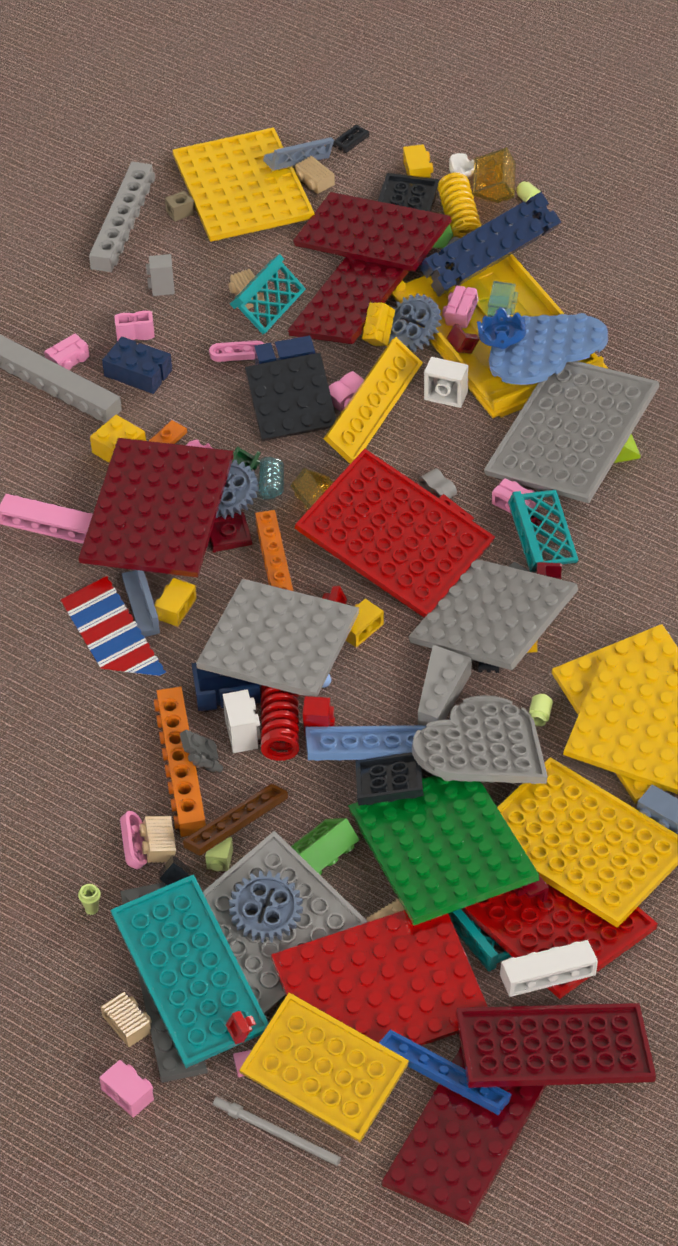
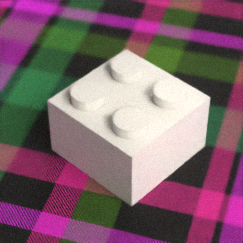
(446, 382)
(241, 721)

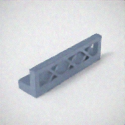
(294, 154)
(141, 602)

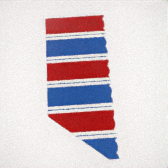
(110, 630)

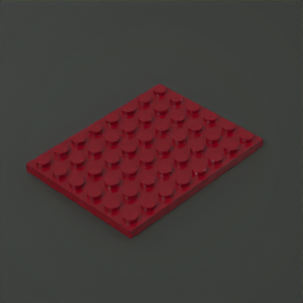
(157, 507)

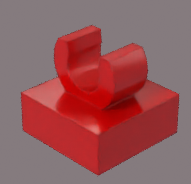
(336, 595)
(239, 1026)

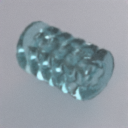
(271, 477)

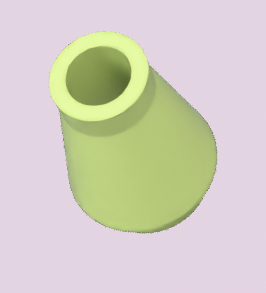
(89, 897)

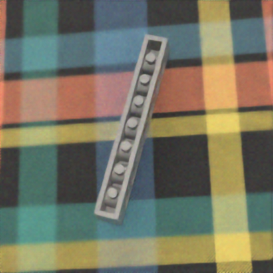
(121, 217)

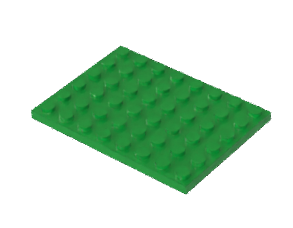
(444, 848)

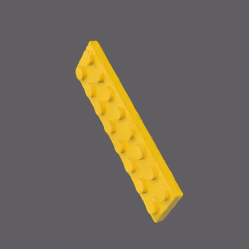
(373, 400)

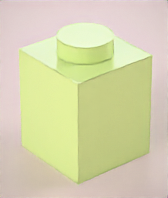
(220, 856)

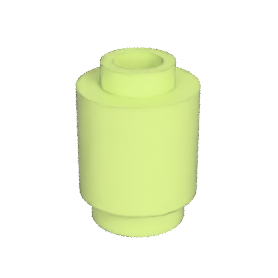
(526, 190)
(540, 709)

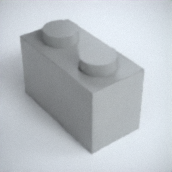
(161, 275)

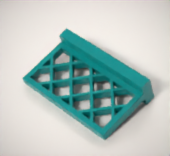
(256, 284)
(526, 528)
(477, 943)

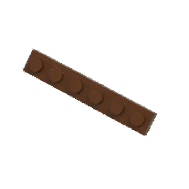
(235, 819)

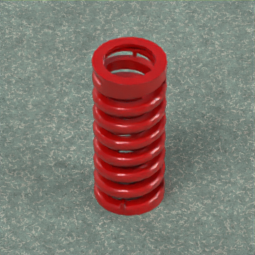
(279, 724)

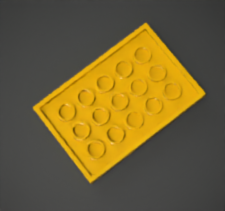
(324, 1067)

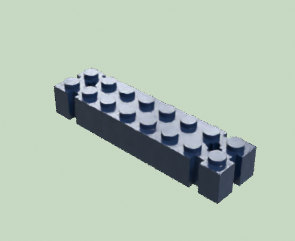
(489, 244)

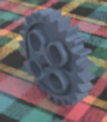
(415, 310)
(239, 495)
(285, 912)

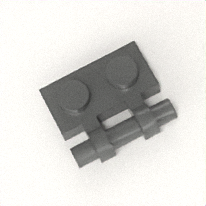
(201, 751)

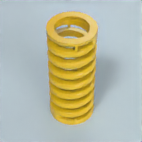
(459, 204)

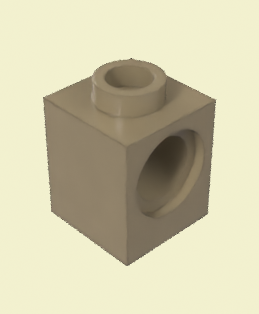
(179, 206)

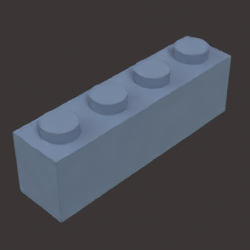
(660, 807)

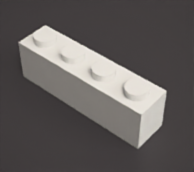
(548, 968)

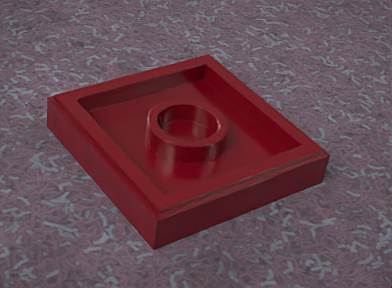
(230, 533)

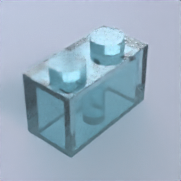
(502, 296)

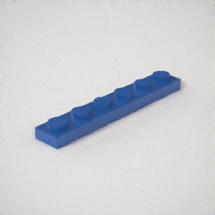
(445, 1072)

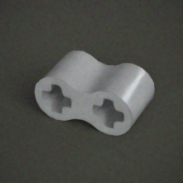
(437, 484)

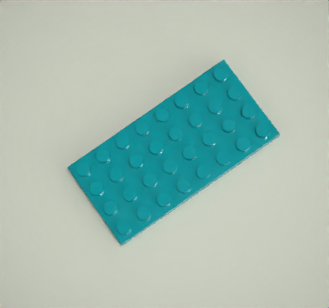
(188, 968)

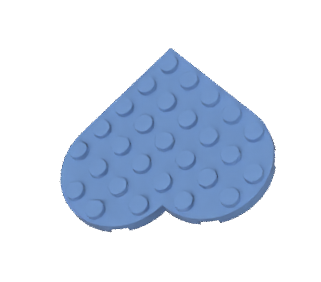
(547, 347)

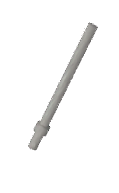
(237, 1111)

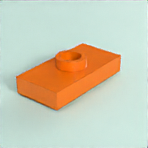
(170, 433)

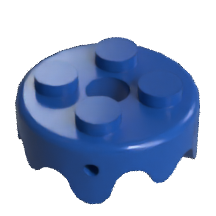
(501, 332)

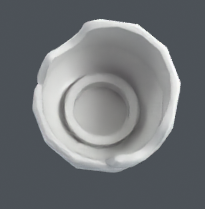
(460, 164)

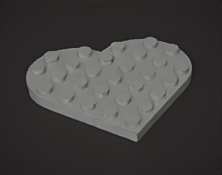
(483, 743)

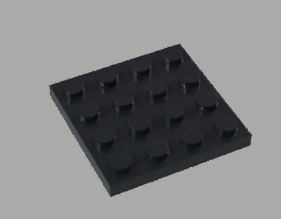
(290, 396)

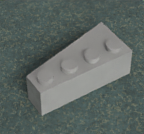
(443, 684)

